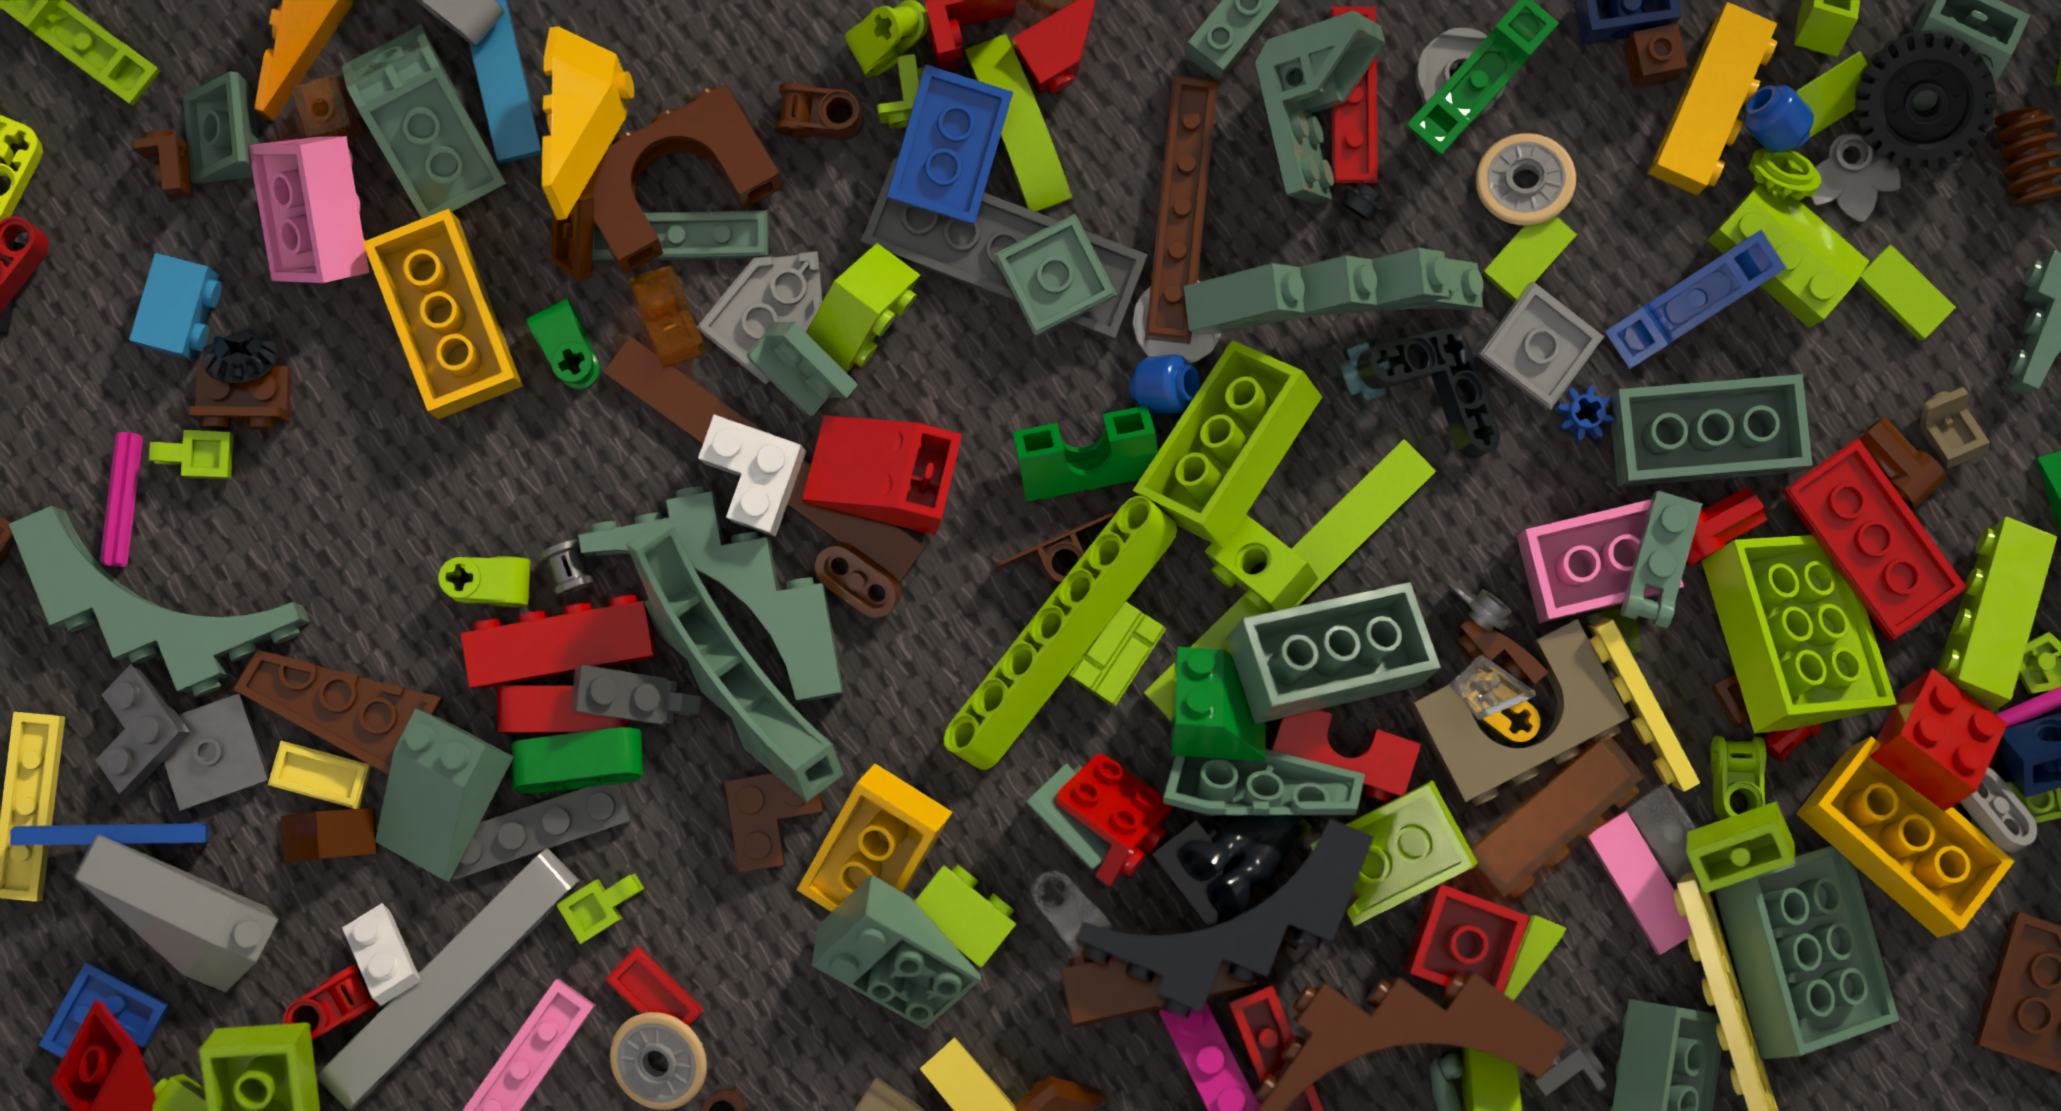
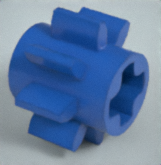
(1589, 425)

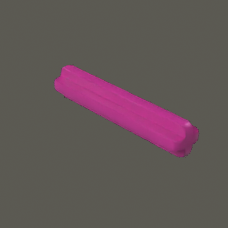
(121, 499)

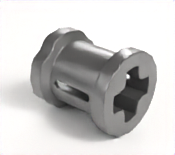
(555, 556)

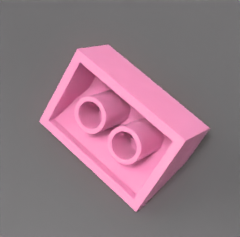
(309, 209)

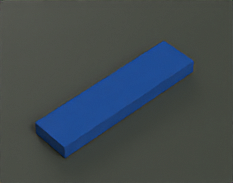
(119, 833)

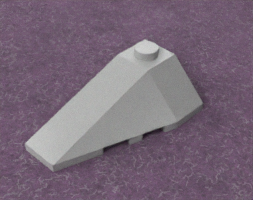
(184, 918)

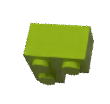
(863, 306)

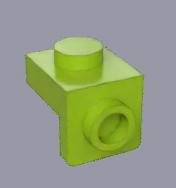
(898, 112)

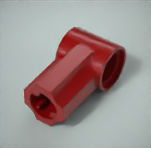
(1724, 523)

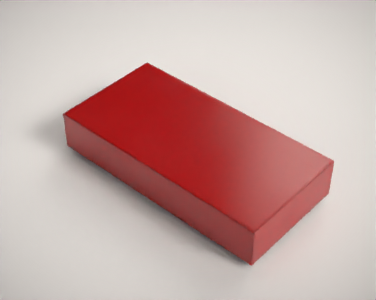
(651, 988)

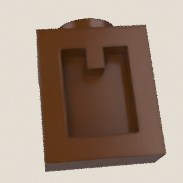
(173, 166)

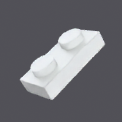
(381, 954)

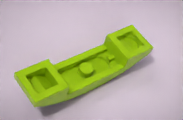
(85, 45)
(1024, 129)

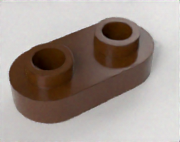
(857, 583)

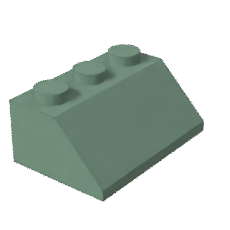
(1667, 1059)

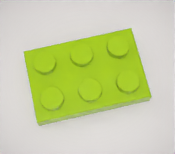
(1410, 853)

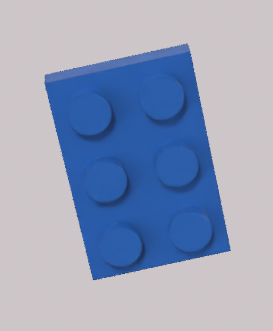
(949, 145)

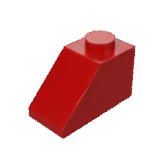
(1055, 46)

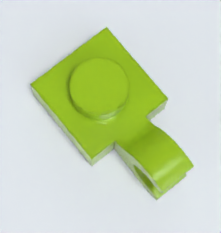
(201, 454)
(595, 908)

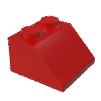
(103, 1068)

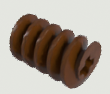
(2029, 156)

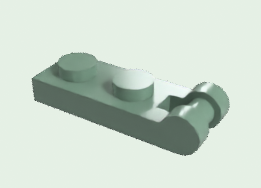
(1661, 558)

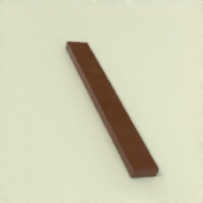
(692, 411)

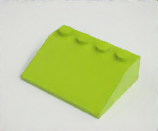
(1795, 634)

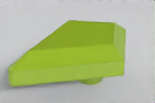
(2041, 664)

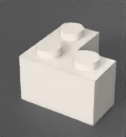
(765, 468)

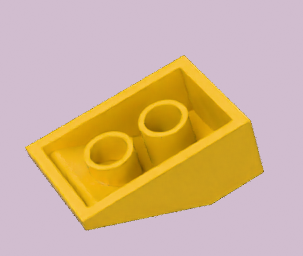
(879, 832)

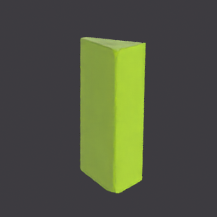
(1833, 92)

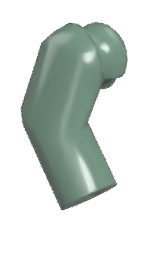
(1443, 1088)

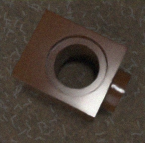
(1655, 56)

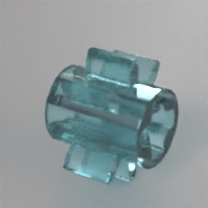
(1351, 376)

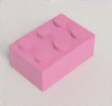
(1583, 561)

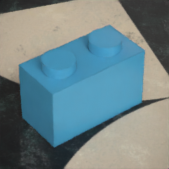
(176, 307)

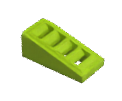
(1536, 945)

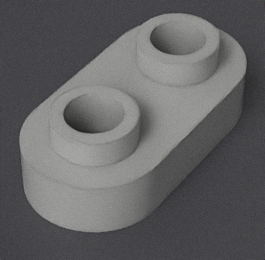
(2001, 814)

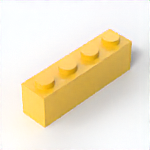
(1713, 99)

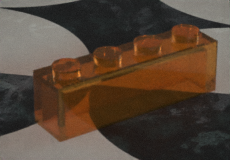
(1555, 815)

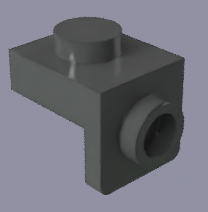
(1566, 1066)

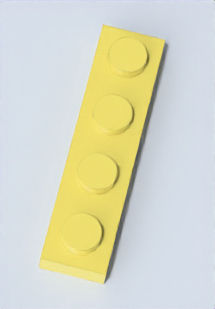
(1650, 721)
(29, 801)

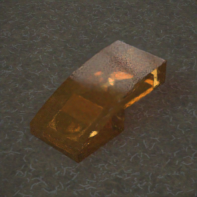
(666, 316)

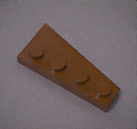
(335, 705)

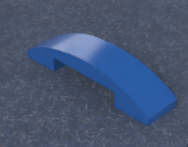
(1696, 299)

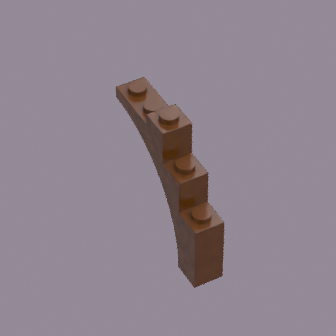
(1470, 1017)

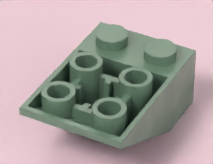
(1984, 24)
(892, 953)

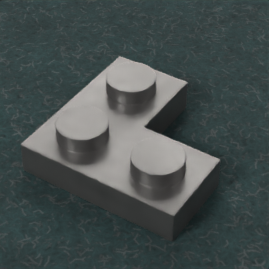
(149, 732)

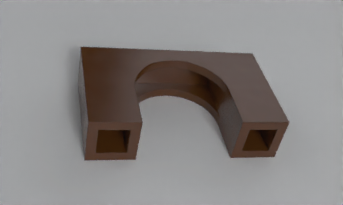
(705, 127)

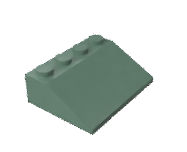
(1806, 954)

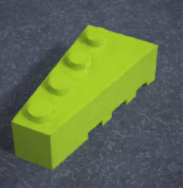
(1997, 611)

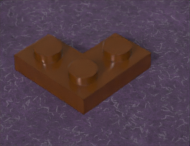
(754, 813)

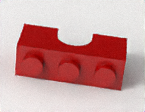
(1385, 761)

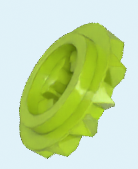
(1785, 173)

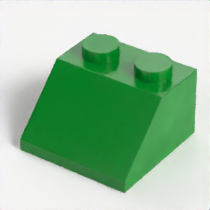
(1212, 709)

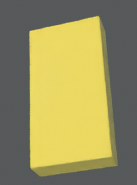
(319, 774)

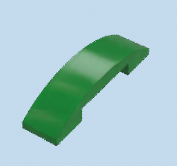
(1482, 75)

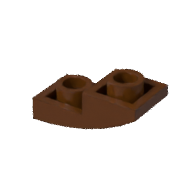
(1517, 661)

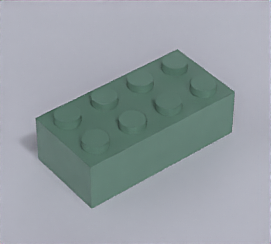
(1710, 430)
(1332, 652)

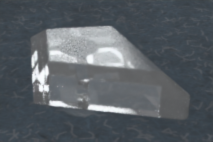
(1489, 688)

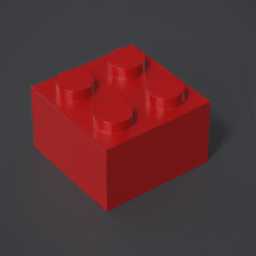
(1938, 740)
(1463, 935)

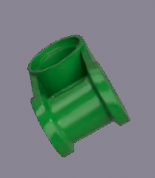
(563, 339)

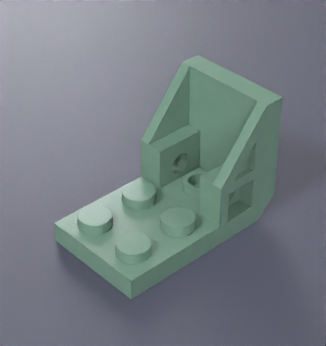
(1305, 75)
(421, 124)

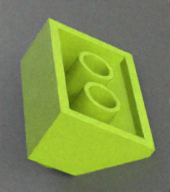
(1817, 259)

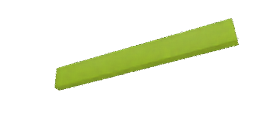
(1325, 544)

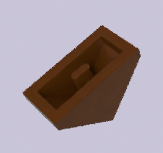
(329, 834)

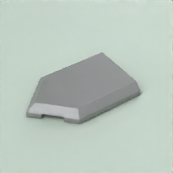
(764, 294)

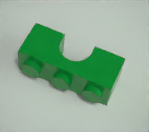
(1055, 469)

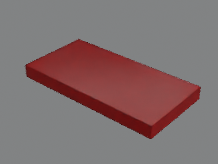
(1873, 539)

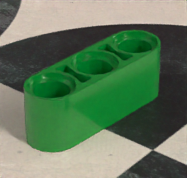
(577, 760)

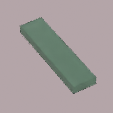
(703, 235)

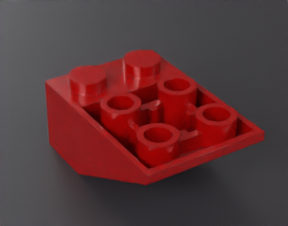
(883, 470)

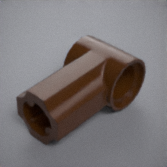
(1909, 470)

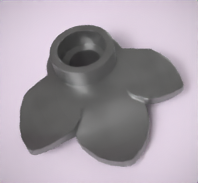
(1855, 184)
(1486, 608)

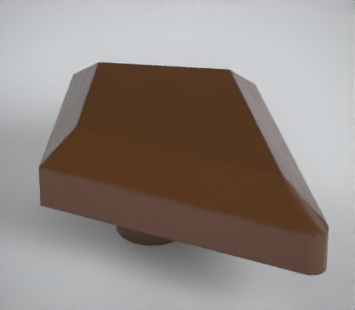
(1060, 1095)

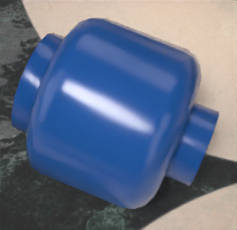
(1778, 118)
(1164, 384)

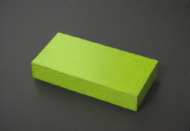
(1528, 256)
(1905, 293)

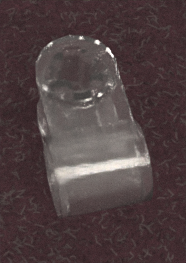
(1070, 911)

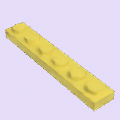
(1723, 991)

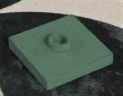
(1055, 275)

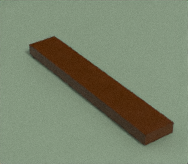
(1181, 207)

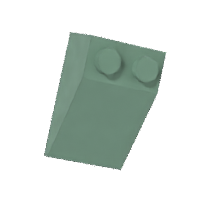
(437, 792)

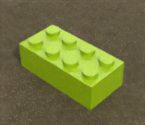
(1229, 442)
(260, 1069)

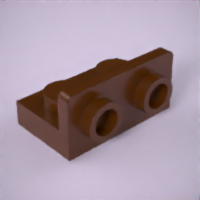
(255, 401)

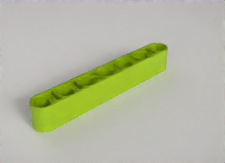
(1060, 633)

